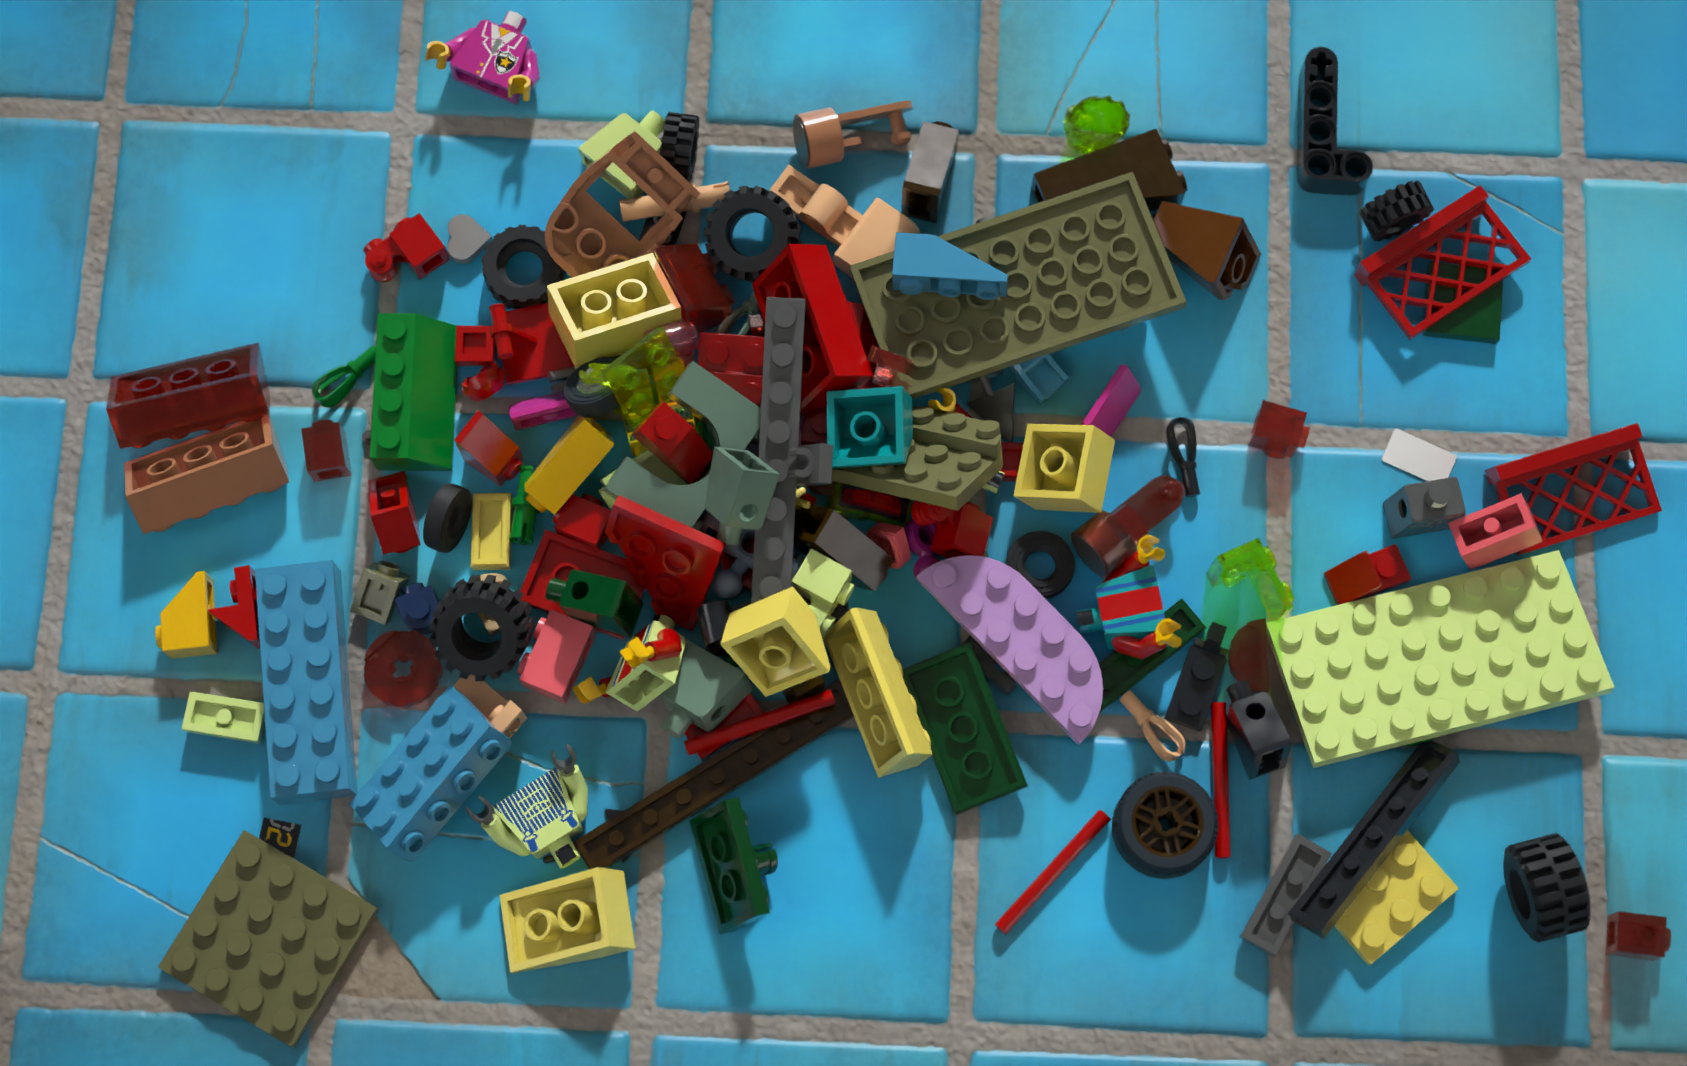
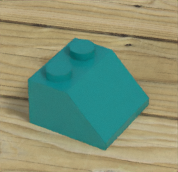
(869, 426)

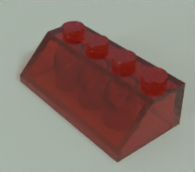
(188, 396)

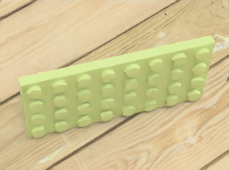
(1437, 658)

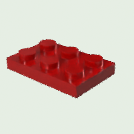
(557, 558)

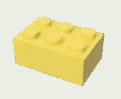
(611, 308)

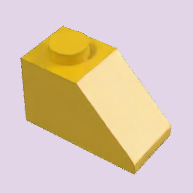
(185, 622)

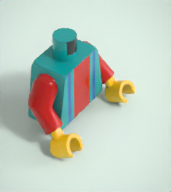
(1132, 607)

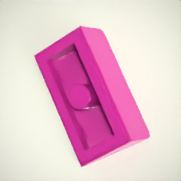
(1114, 401)
(539, 411)

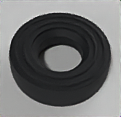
(447, 518)
(1054, 546)

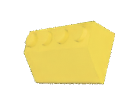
(877, 692)

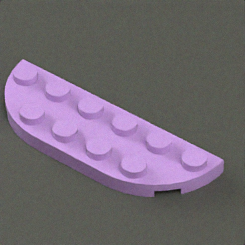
(1022, 637)

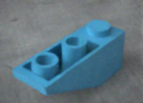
(937, 266)

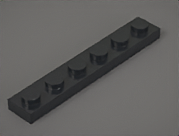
(1374, 838)

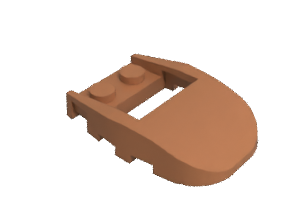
(588, 238)

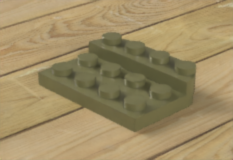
(945, 462)

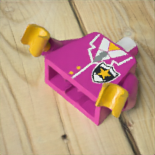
(491, 58)

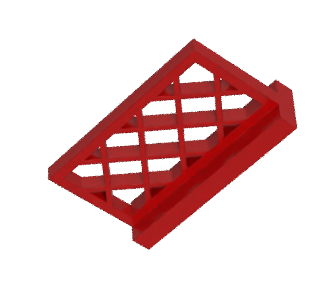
(1424, 237)
(1575, 456)

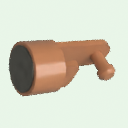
(820, 136)

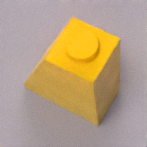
(568, 464)

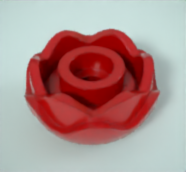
(484, 384)

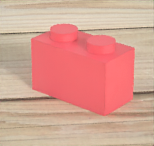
(1495, 531)
(556, 656)

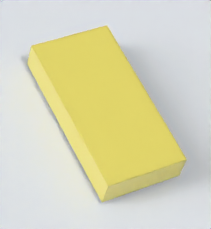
(491, 531)

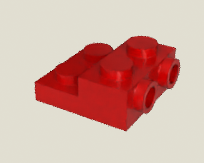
(735, 361)

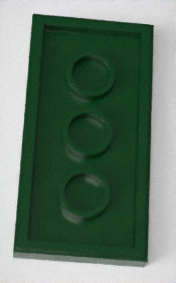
(964, 729)

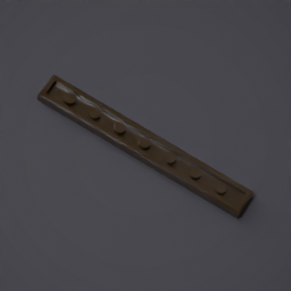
(708, 783)

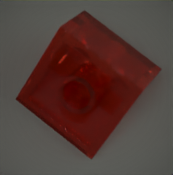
(694, 285)

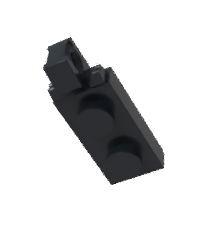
(1198, 680)

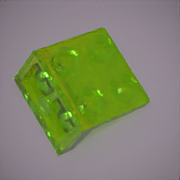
(1259, 565)

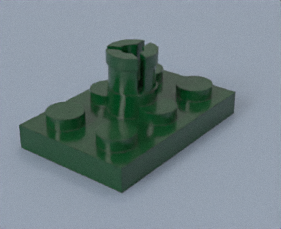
(732, 865)

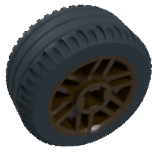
(1189, 817)

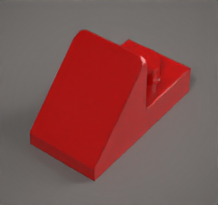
(1367, 575)
(244, 616)

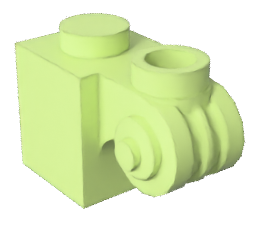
(824, 585)

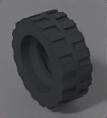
(496, 258)

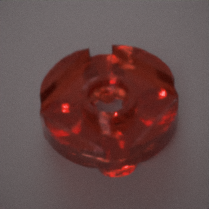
(380, 667)

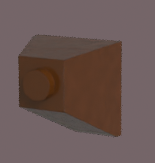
(1208, 247)

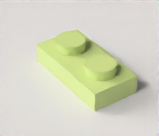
(224, 717)

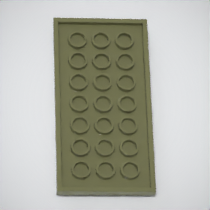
(1072, 273)

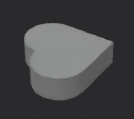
(467, 239)

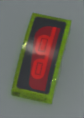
(869, 504)

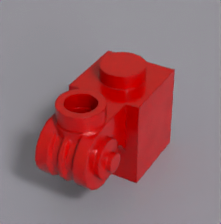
(408, 243)
(957, 531)

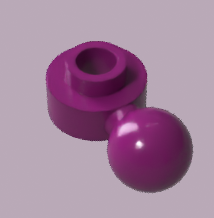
(920, 542)

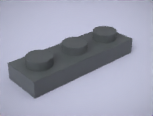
(1296, 871)

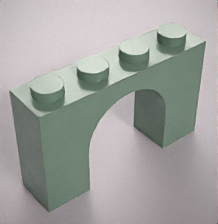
(733, 424)

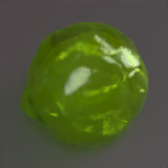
(1095, 123)

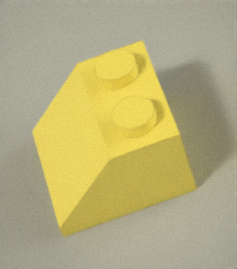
(776, 642)

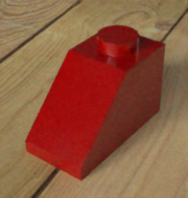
(674, 442)
(489, 450)
(393, 513)

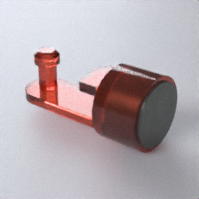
(1112, 537)

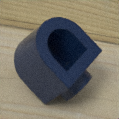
(417, 606)

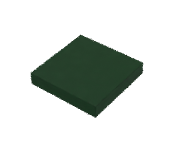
(1474, 321)

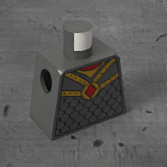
(1428, 507)

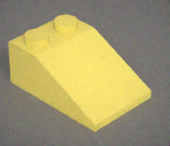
(567, 920)

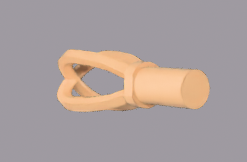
(1143, 719)

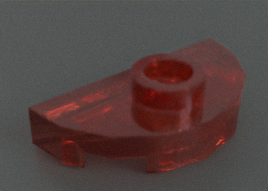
(1249, 657)

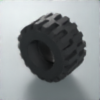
(730, 211)
(465, 652)
(1547, 887)

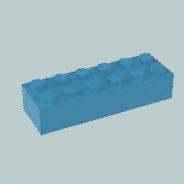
(305, 683)

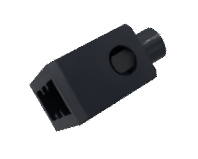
(1257, 731)

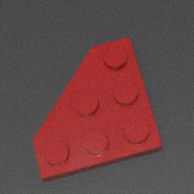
(666, 558)

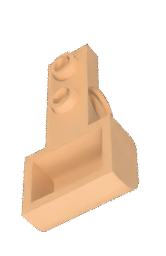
(829, 214)

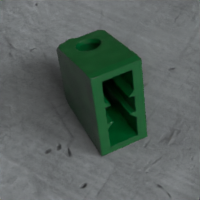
(597, 601)

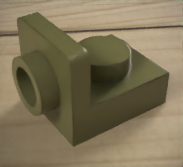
(377, 591)

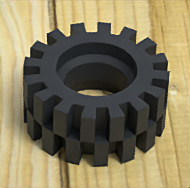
(680, 142)
(1396, 210)

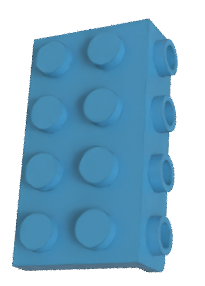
(430, 774)

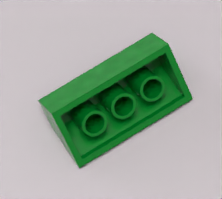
(413, 394)

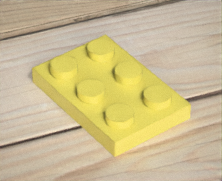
(1394, 900)

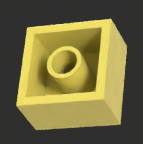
(1064, 467)

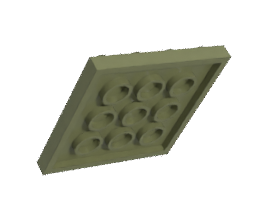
(268, 938)

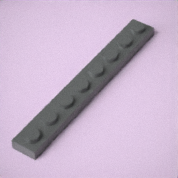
(777, 435)

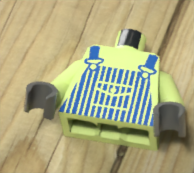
(541, 814)

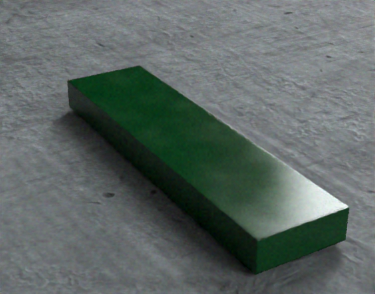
(1123, 671)

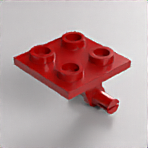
(527, 343)

